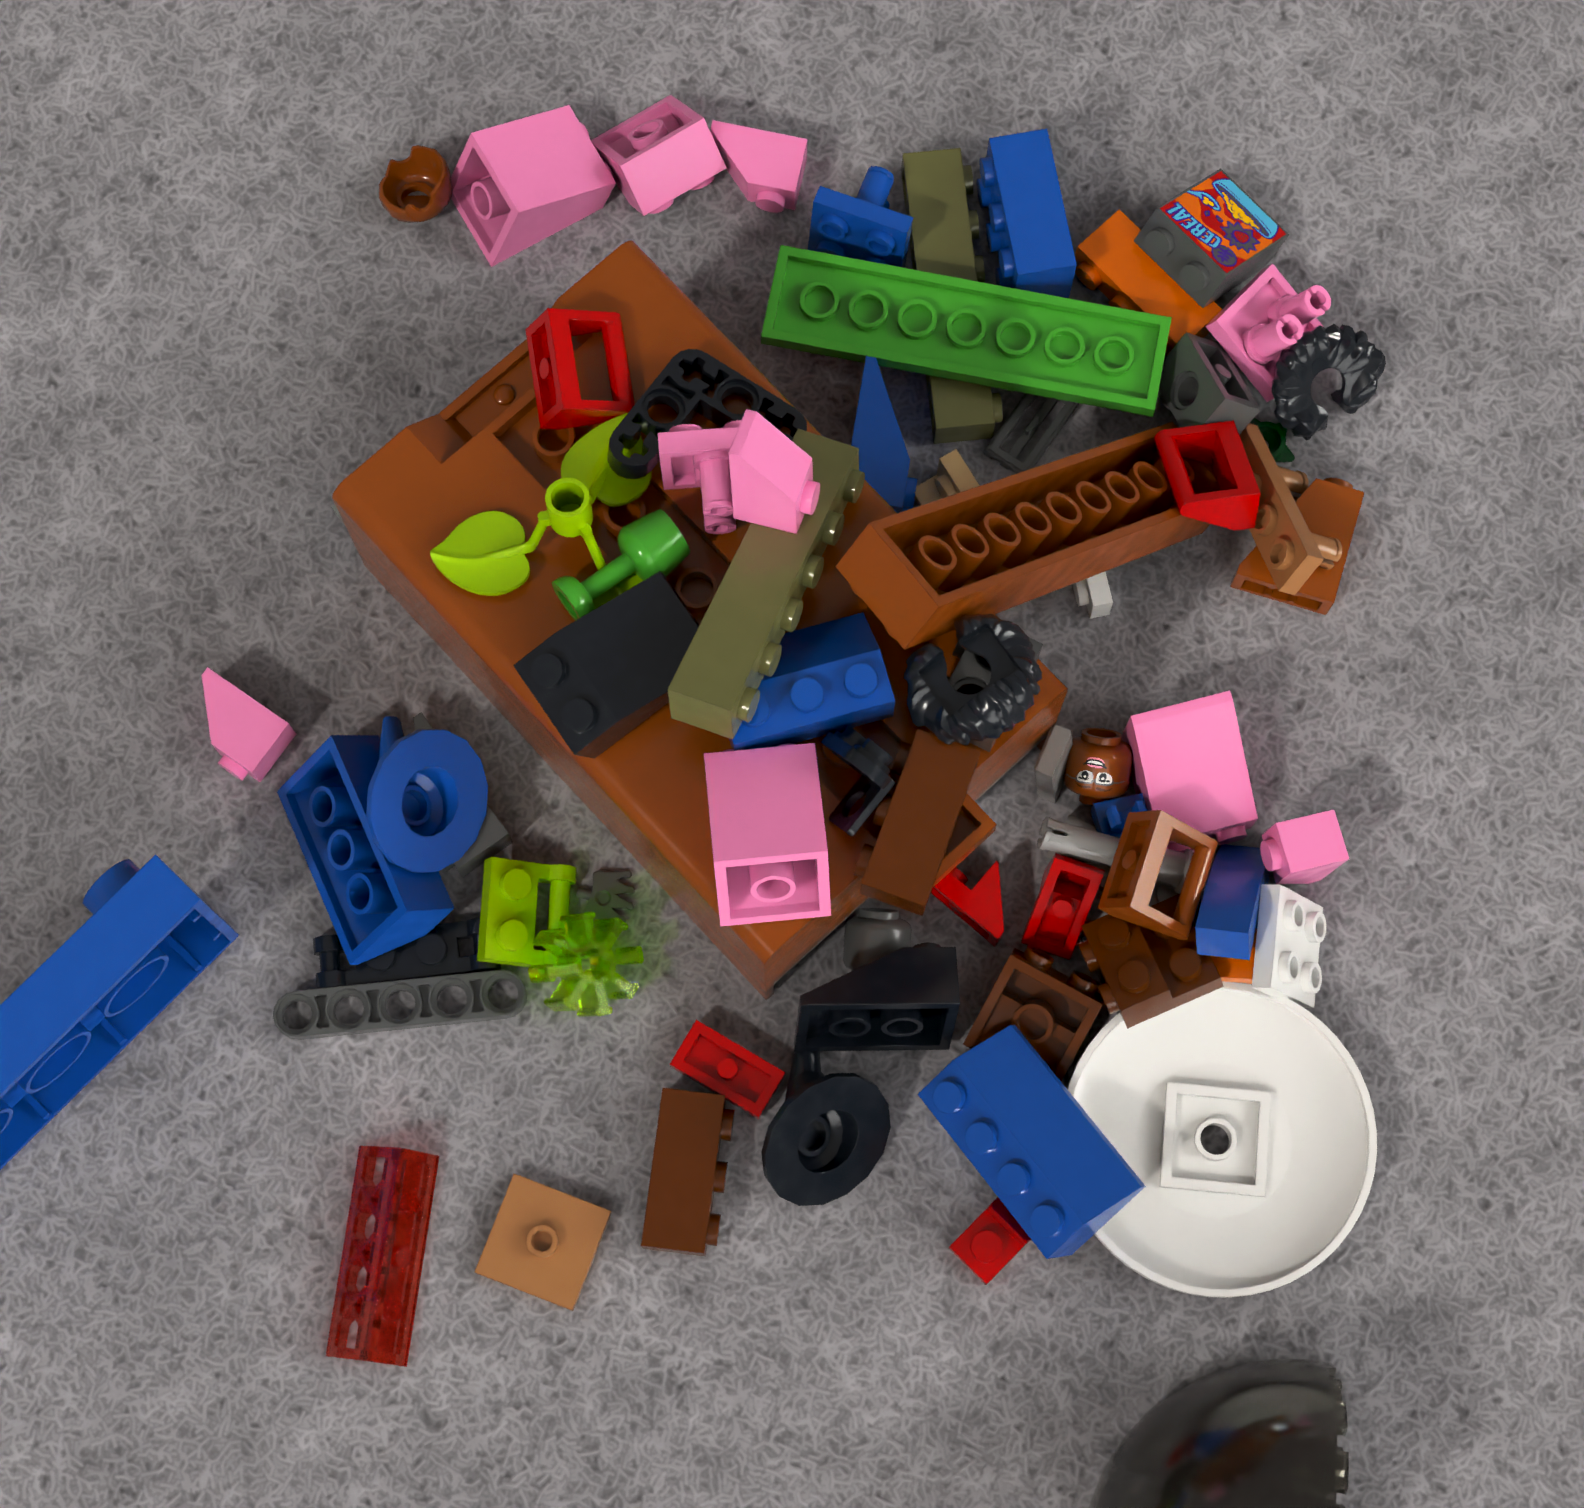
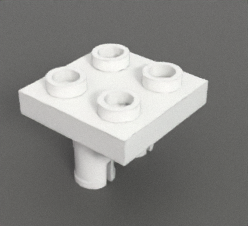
(1288, 945)

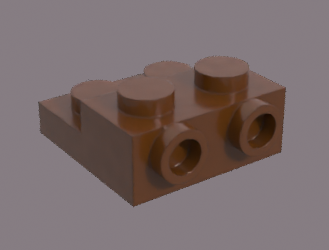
(1145, 968)
(1043, 1004)

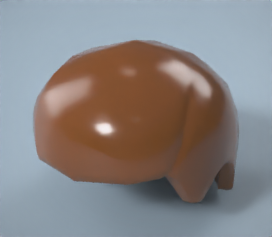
(423, 172)

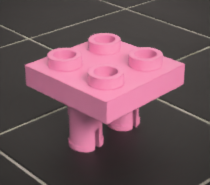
(1265, 321)
(701, 459)

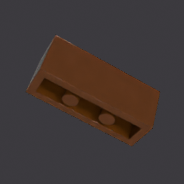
(916, 821)
(686, 1172)

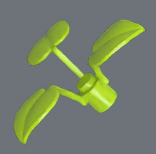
(490, 547)

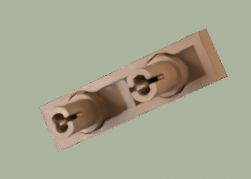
(1280, 529)

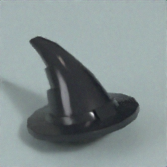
(824, 1133)

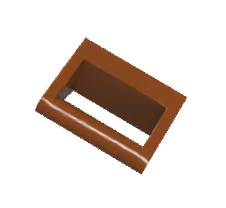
(1138, 866)

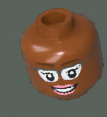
(1098, 765)

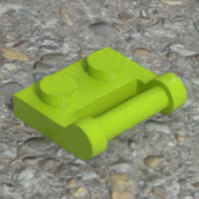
(511, 907)

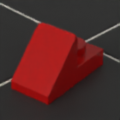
(1062, 905)
(977, 907)
(990, 1241)

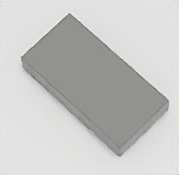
(1052, 763)

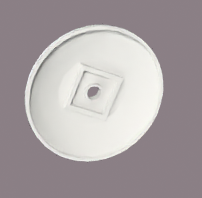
(1294, 1128)

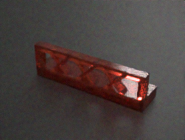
(390, 1255)

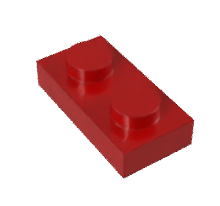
(727, 1069)

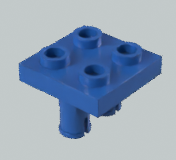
(861, 225)

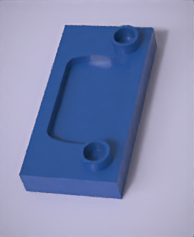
(100, 991)

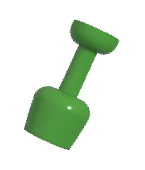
(646, 548)

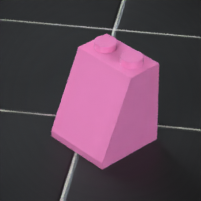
(528, 181)
(1194, 766)
(768, 834)

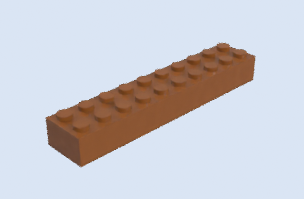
(1020, 537)

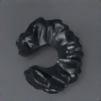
(1319, 350)
(986, 713)

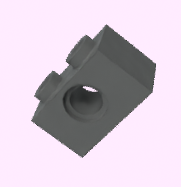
(1204, 385)

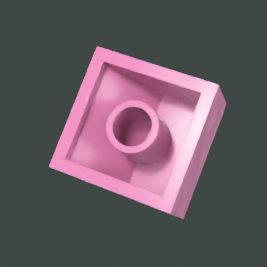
(660, 155)

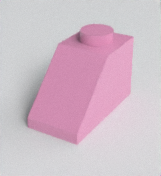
(763, 164)
(770, 476)
(243, 729)
(1304, 848)

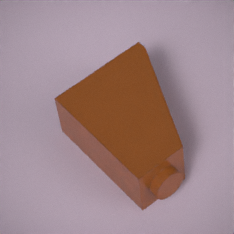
(1330, 511)

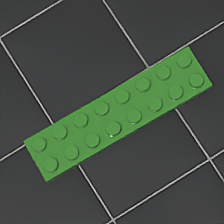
(966, 330)

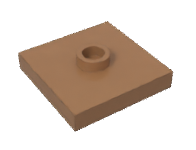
(543, 1242)

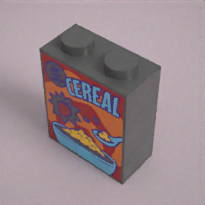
(1211, 237)

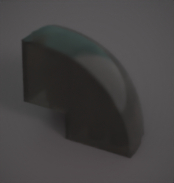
(1236, 1441)

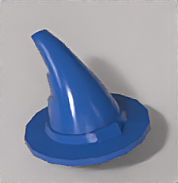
(425, 797)

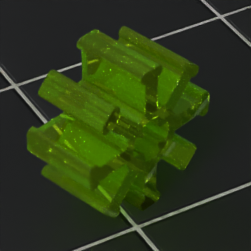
(589, 985)

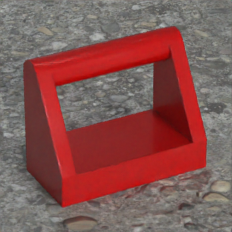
(556, 373)
(1221, 447)

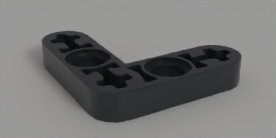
(687, 401)

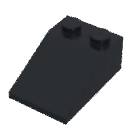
(611, 665)
(886, 1005)

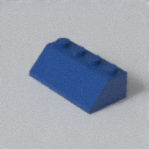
(366, 896)
(1031, 1142)

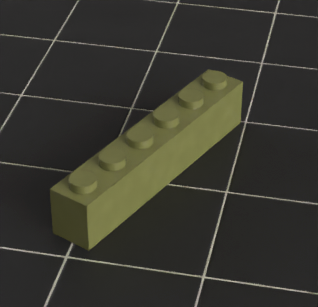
(942, 244)
(762, 600)

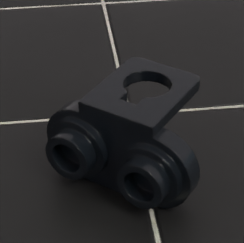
(875, 782)

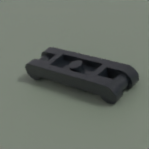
(425, 957)

